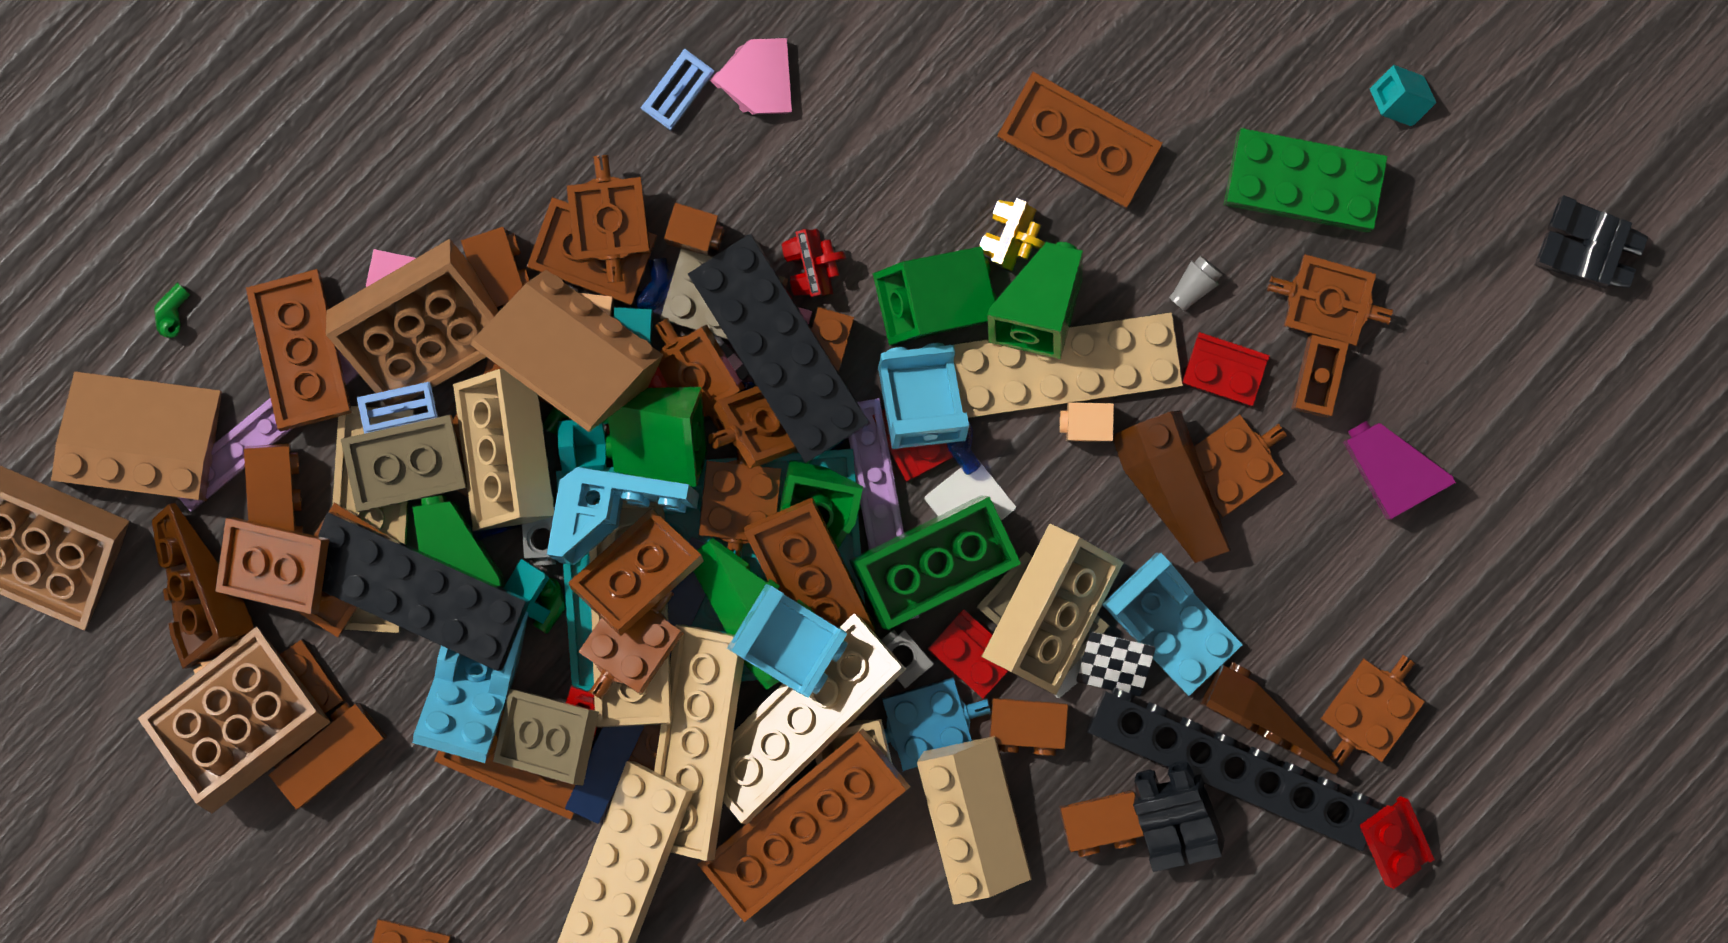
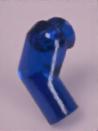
(658, 288)
(963, 455)

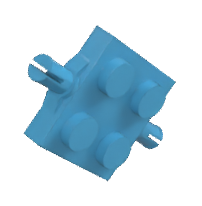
(928, 720)

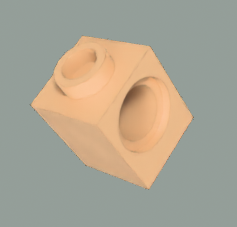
(1088, 422)

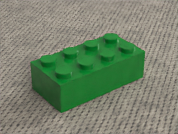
(1305, 180)
(935, 562)

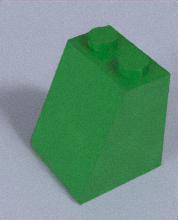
(934, 294)
(1039, 302)
(660, 435)
(446, 535)

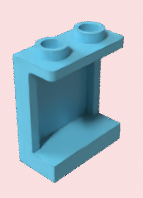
(922, 396)
(788, 642)

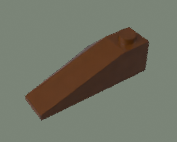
(1170, 477)
(203, 619)
(1250, 706)

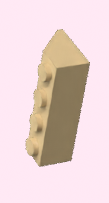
(503, 451)
(1052, 609)
(973, 819)

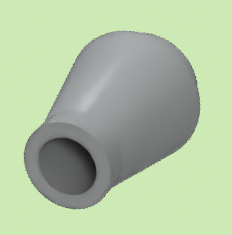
(1195, 283)

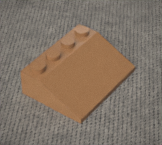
(414, 323)
(568, 351)
(137, 436)
(55, 549)
(233, 721)

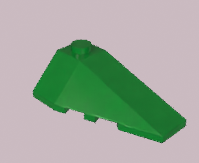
(833, 494)
(732, 591)

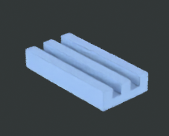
(658, 115)
(428, 401)

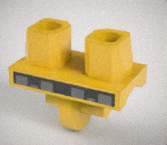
(1018, 234)

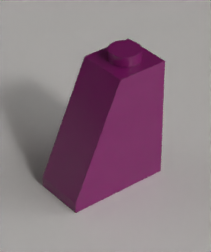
(1394, 469)

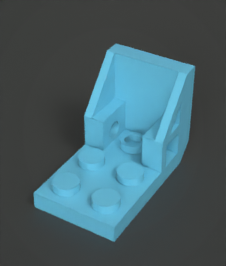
(582, 525)
(1165, 613)
(466, 702)

